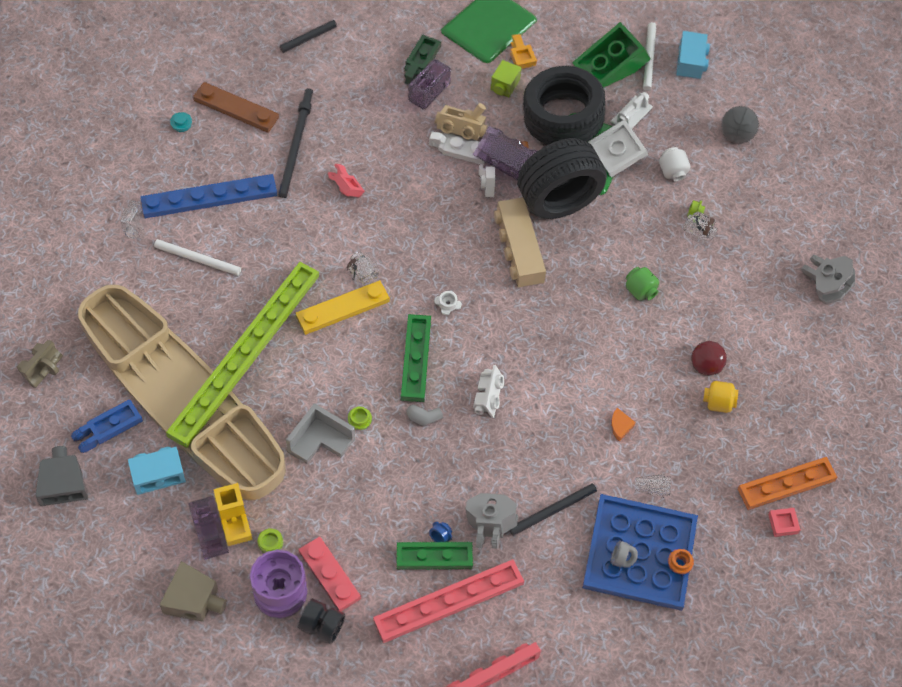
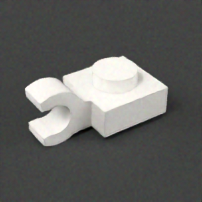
(487, 179)

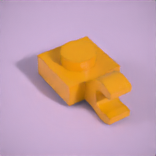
(522, 55)

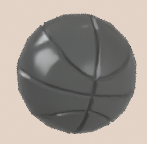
(740, 124)

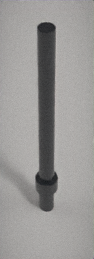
(304, 109)

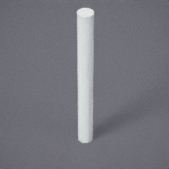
(647, 82)
(197, 257)

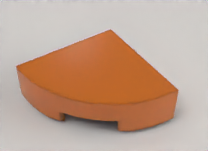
(621, 424)

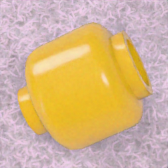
(721, 396)

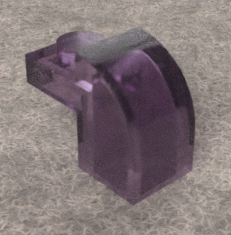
(208, 527)

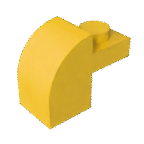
(232, 514)

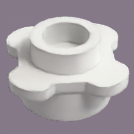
(447, 296)

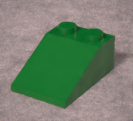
(613, 56)

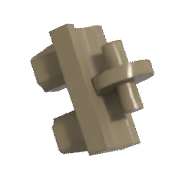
(41, 364)

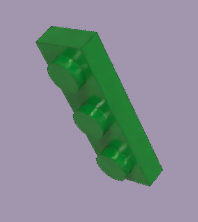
(434, 555)

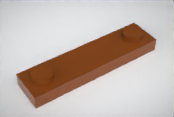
(236, 107)

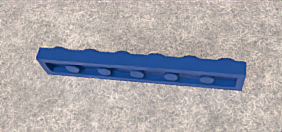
(208, 196)

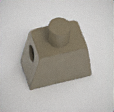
(191, 595)

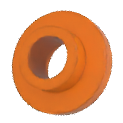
(684, 555)

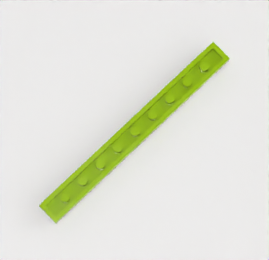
(242, 355)

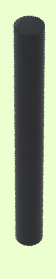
(553, 509)

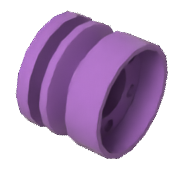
(278, 570)

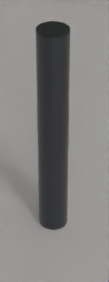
(308, 36)

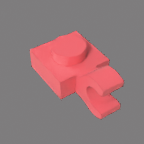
(348, 184)

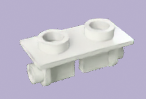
(634, 110)
(491, 382)

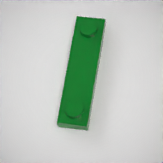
(416, 358)

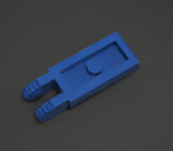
(107, 425)

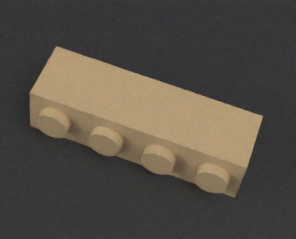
(520, 242)

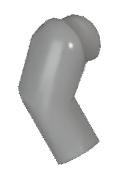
(423, 417)

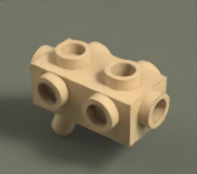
(464, 123)

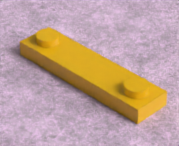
(342, 307)

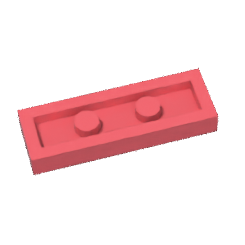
(329, 574)

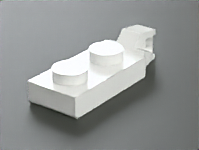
(455, 146)

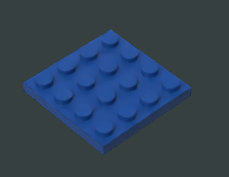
(655, 535)

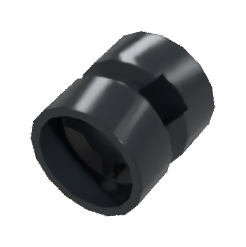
(315, 614)

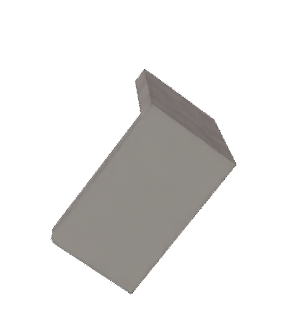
(317, 430)

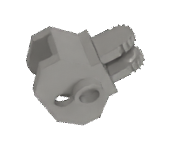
(831, 277)
(491, 519)

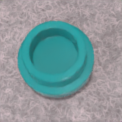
(181, 121)

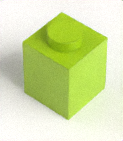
(505, 78)

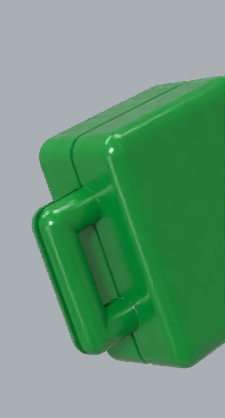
(488, 27)

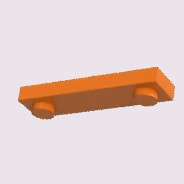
(787, 483)

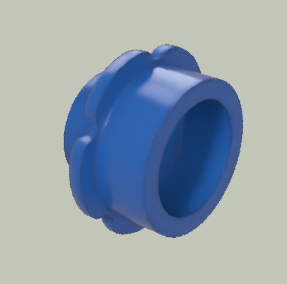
(440, 532)

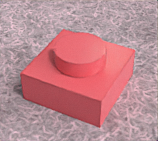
(784, 522)

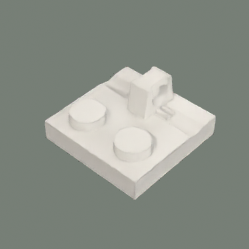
(618, 148)

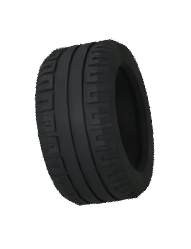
(564, 83)
(561, 178)

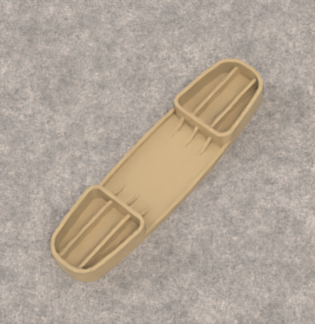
(164, 378)

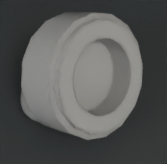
(620, 554)

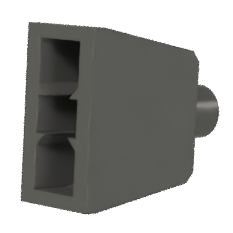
(60, 479)

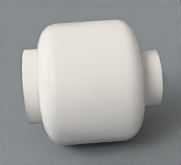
(674, 164)

